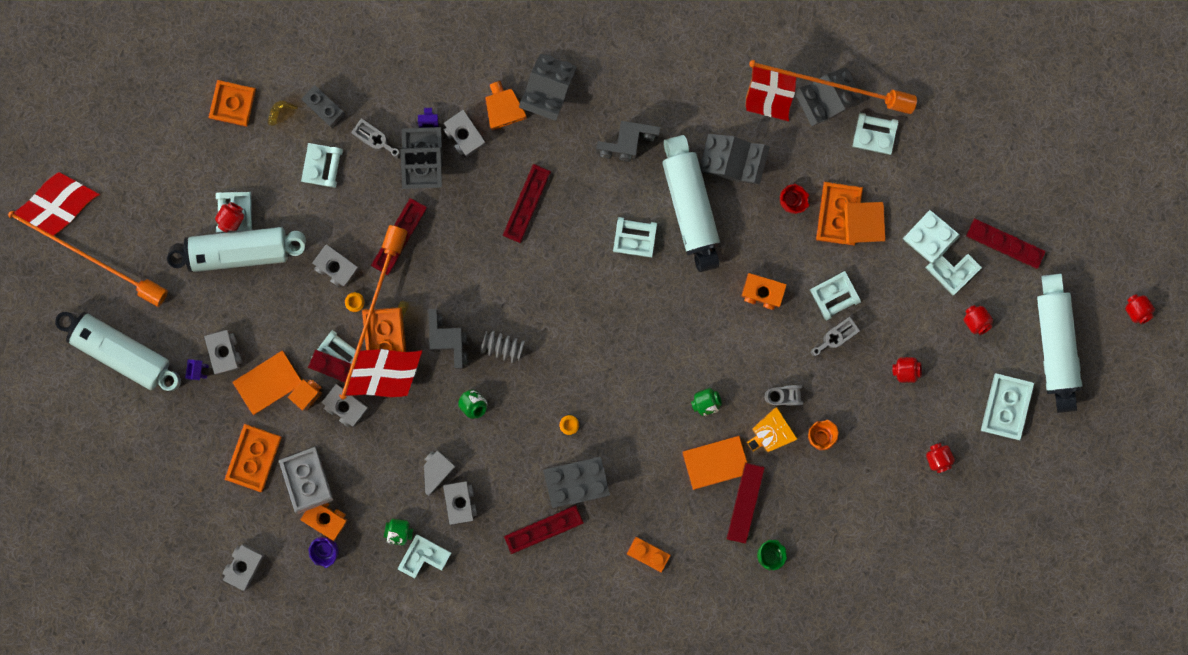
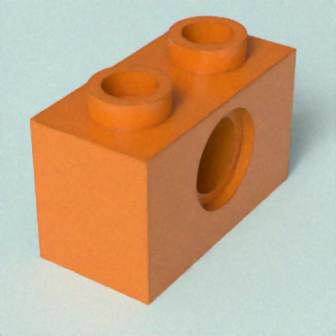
(775, 291)
(305, 394)
(330, 530)

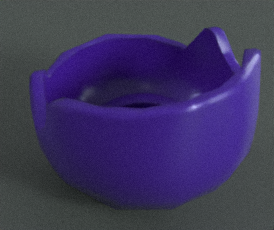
(323, 551)

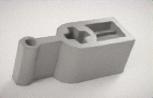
(374, 133)
(841, 337)

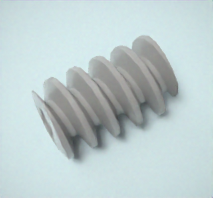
(502, 347)

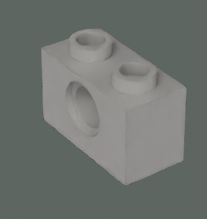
(462, 122)
(326, 258)
(214, 344)
(356, 407)
(457, 514)
(251, 558)

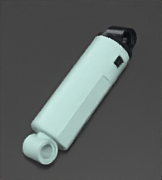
(691, 203)
(236, 249)
(1059, 343)
(117, 351)

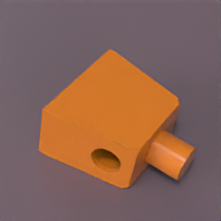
(503, 107)

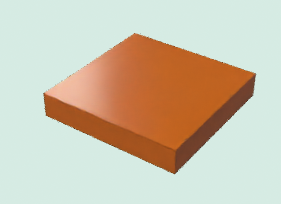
(232, 103)
(864, 222)

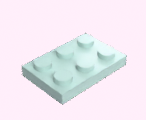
(1007, 406)

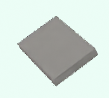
(306, 480)

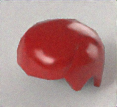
(794, 199)

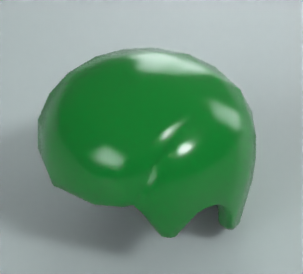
(772, 555)

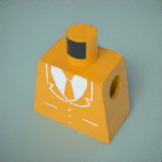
(771, 432)

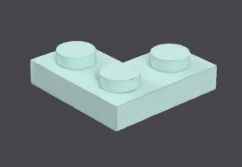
(954, 277)
(421, 551)

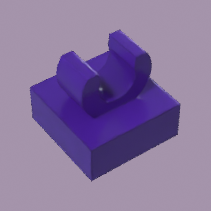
(428, 120)
(194, 370)

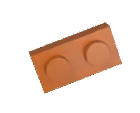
(648, 554)

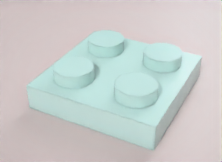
(931, 237)

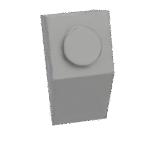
(436, 470)

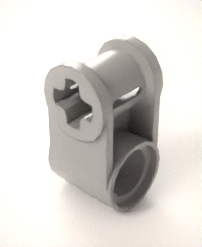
(787, 395)

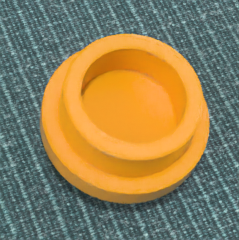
(354, 302)
(569, 425)

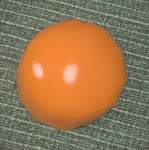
(823, 435)

